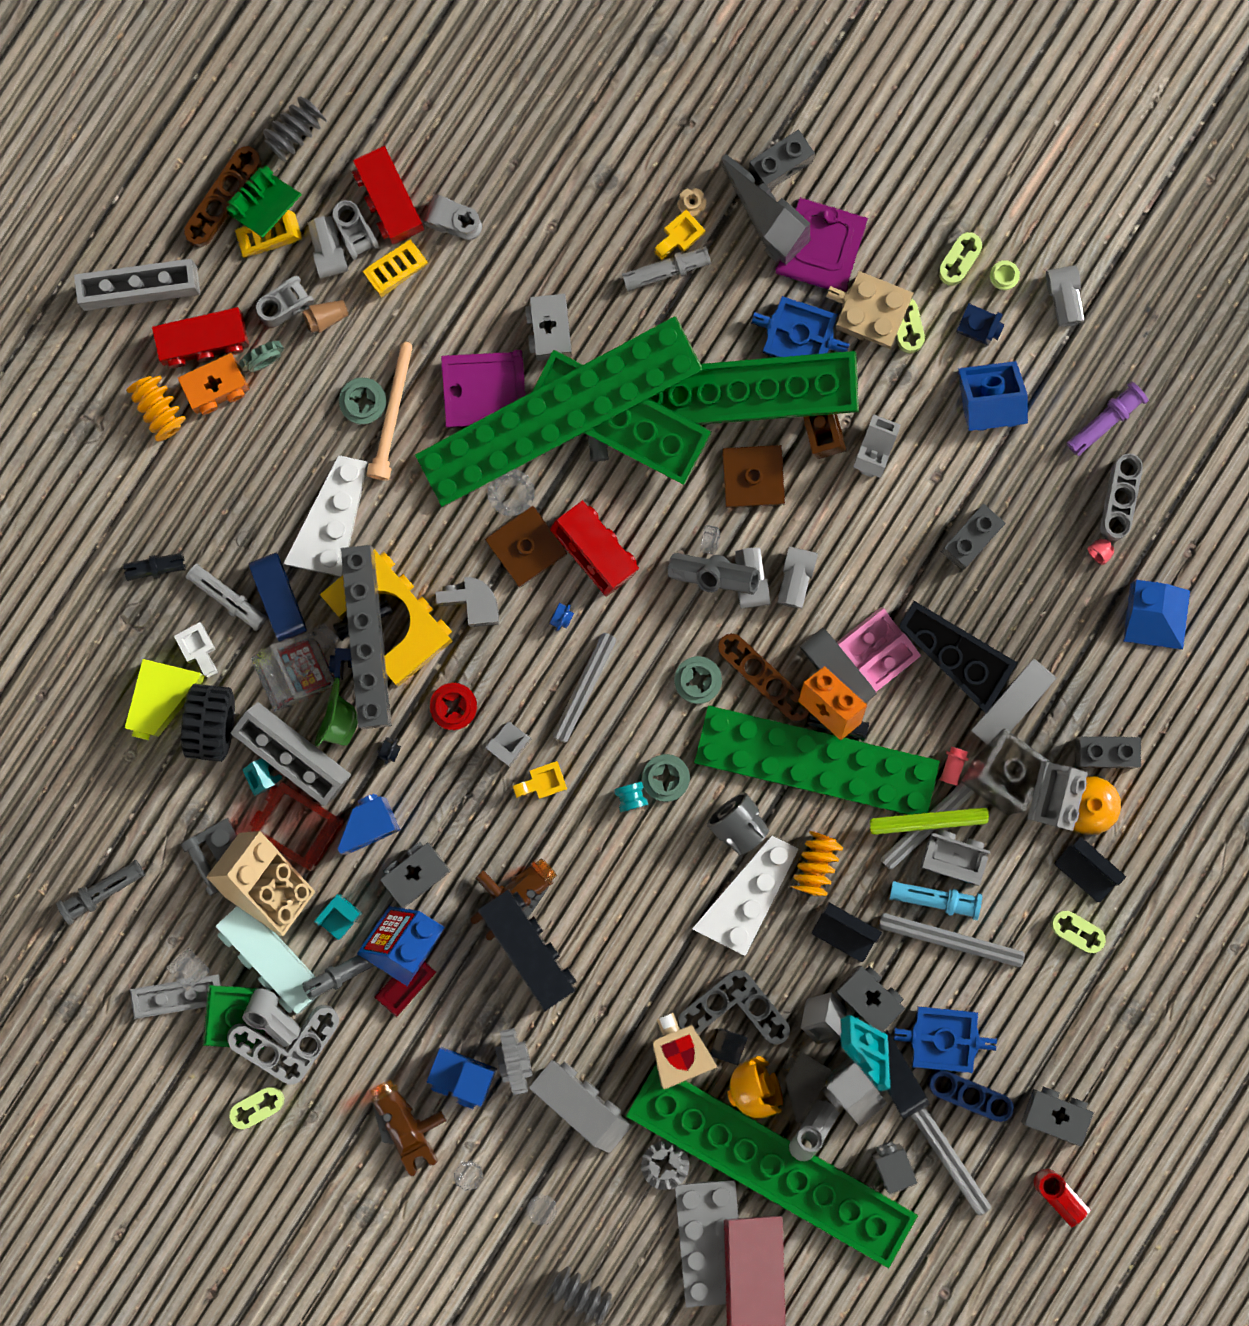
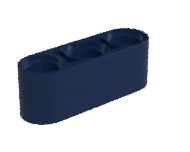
(277, 597)
(981, 1105)

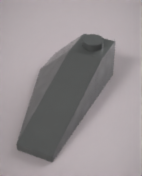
(777, 223)

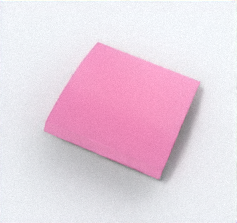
(879, 648)

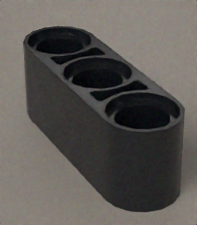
(904, 1087)

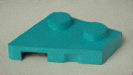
(867, 1049)

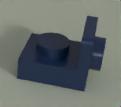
(980, 324)
(336, 662)

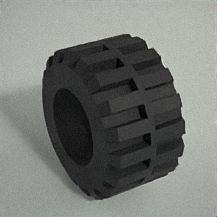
(207, 722)

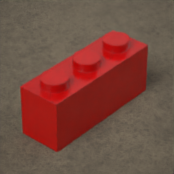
(387, 195)
(201, 337)
(594, 548)

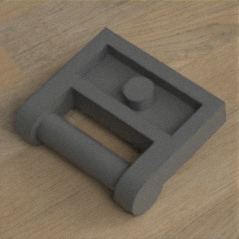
(218, 839)

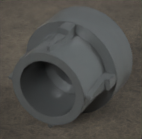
(738, 824)

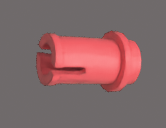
(954, 765)

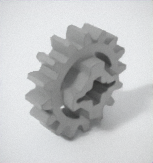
(514, 1061)

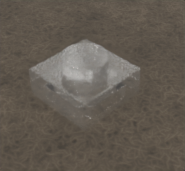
(188, 969)

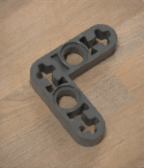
(743, 1000)

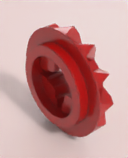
(439, 708)

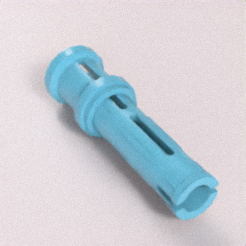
(949, 901)

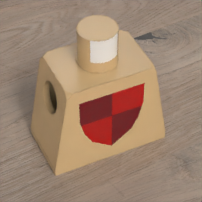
(679, 1053)

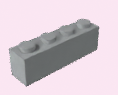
(137, 284)
(290, 754)

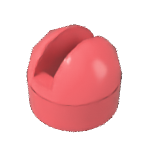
(1101, 551)

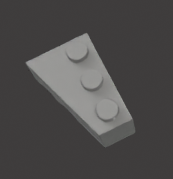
(853, 1091)
(581, 1106)

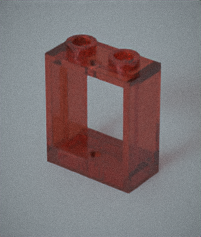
(322, 841)

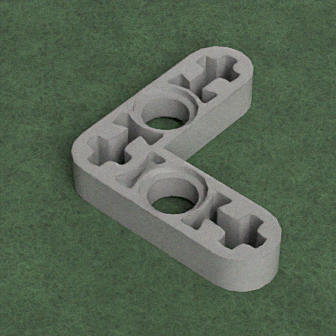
(293, 1053)

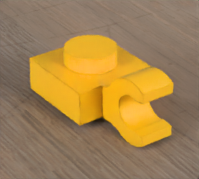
(682, 233)
(545, 781)

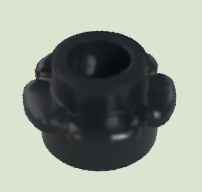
(389, 750)

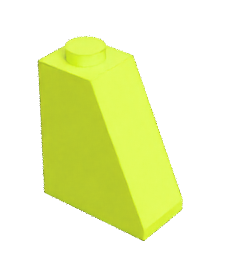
(158, 697)

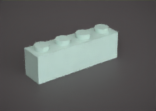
(269, 957)

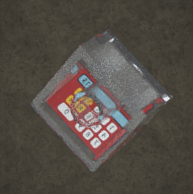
(293, 671)

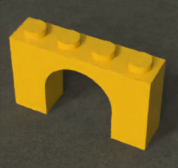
(425, 635)

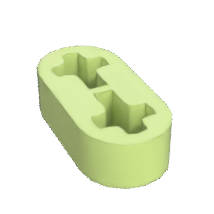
(954, 254)
(916, 329)
(1081, 925)
(253, 1101)

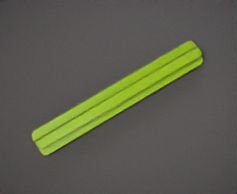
(929, 821)

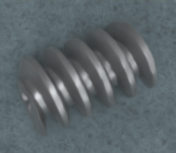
(293, 127)
(580, 1296)

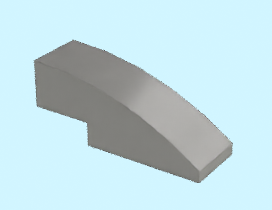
(1014, 701)

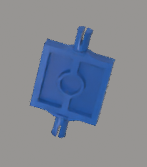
(799, 330)
(945, 1039)

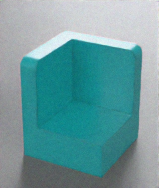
(338, 916)

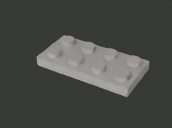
(701, 1233)

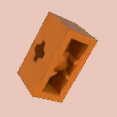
(198, 384)
(832, 703)

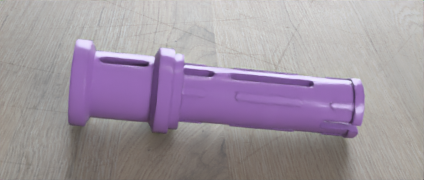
(1117, 410)

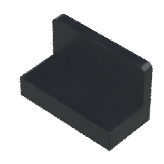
(1089, 869)
(846, 932)

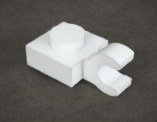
(195, 646)

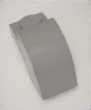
(876, 446)
(480, 601)

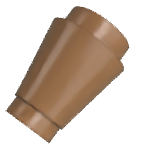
(323, 315)

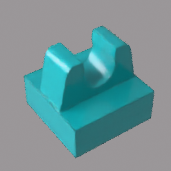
(259, 776)

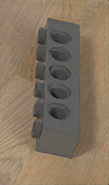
(366, 637)

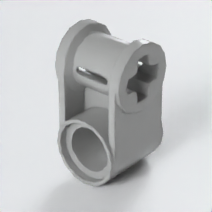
(448, 216)
(355, 233)
(286, 302)

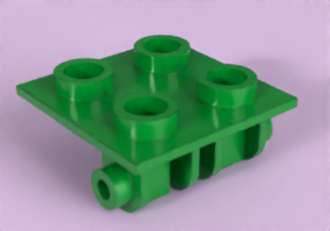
(263, 203)

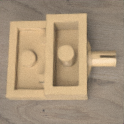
(871, 309)

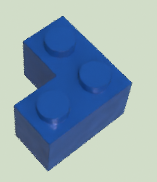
(462, 1076)

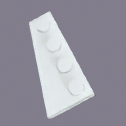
(330, 520)
(745, 902)

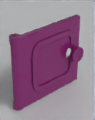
(831, 249)
(486, 384)

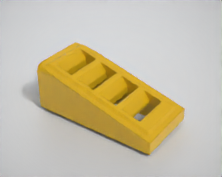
(293, 235)
(392, 282)

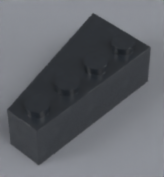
(964, 658)
(527, 949)

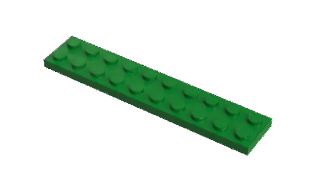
(559, 411)
(765, 1164)

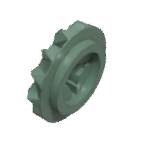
(261, 356)
(355, 389)
(684, 675)
(676, 768)

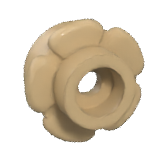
(695, 194)

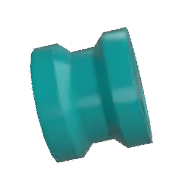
(631, 797)

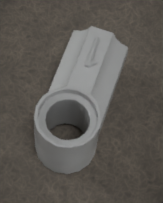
(328, 253)
(1064, 287)
(752, 558)
(798, 570)
(266, 1015)
(814, 1130)

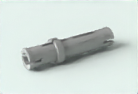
(663, 269)
(253, 617)

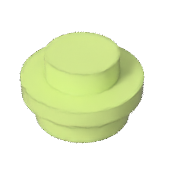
(1004, 275)

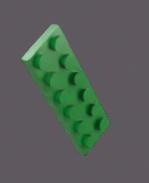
(644, 431)

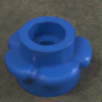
(561, 616)

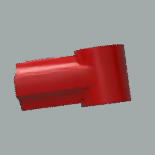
(1062, 1198)

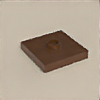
(753, 476)
(526, 546)

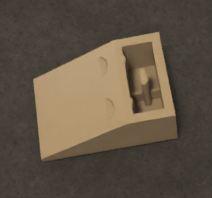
(261, 882)

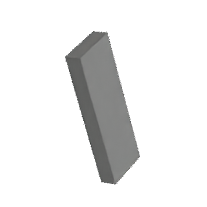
(170, 997)

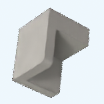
(508, 743)
(823, 1018)

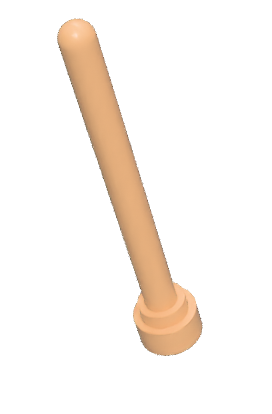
(379, 468)

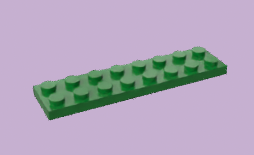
(767, 389)
(816, 762)

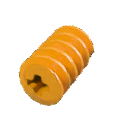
(156, 407)
(817, 864)

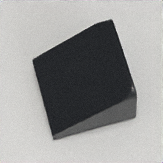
(728, 1046)

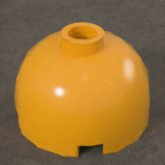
(1098, 807)
(754, 1090)

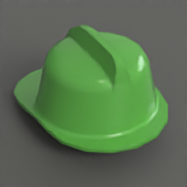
(339, 720)

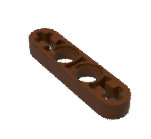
(218, 194)
(760, 681)

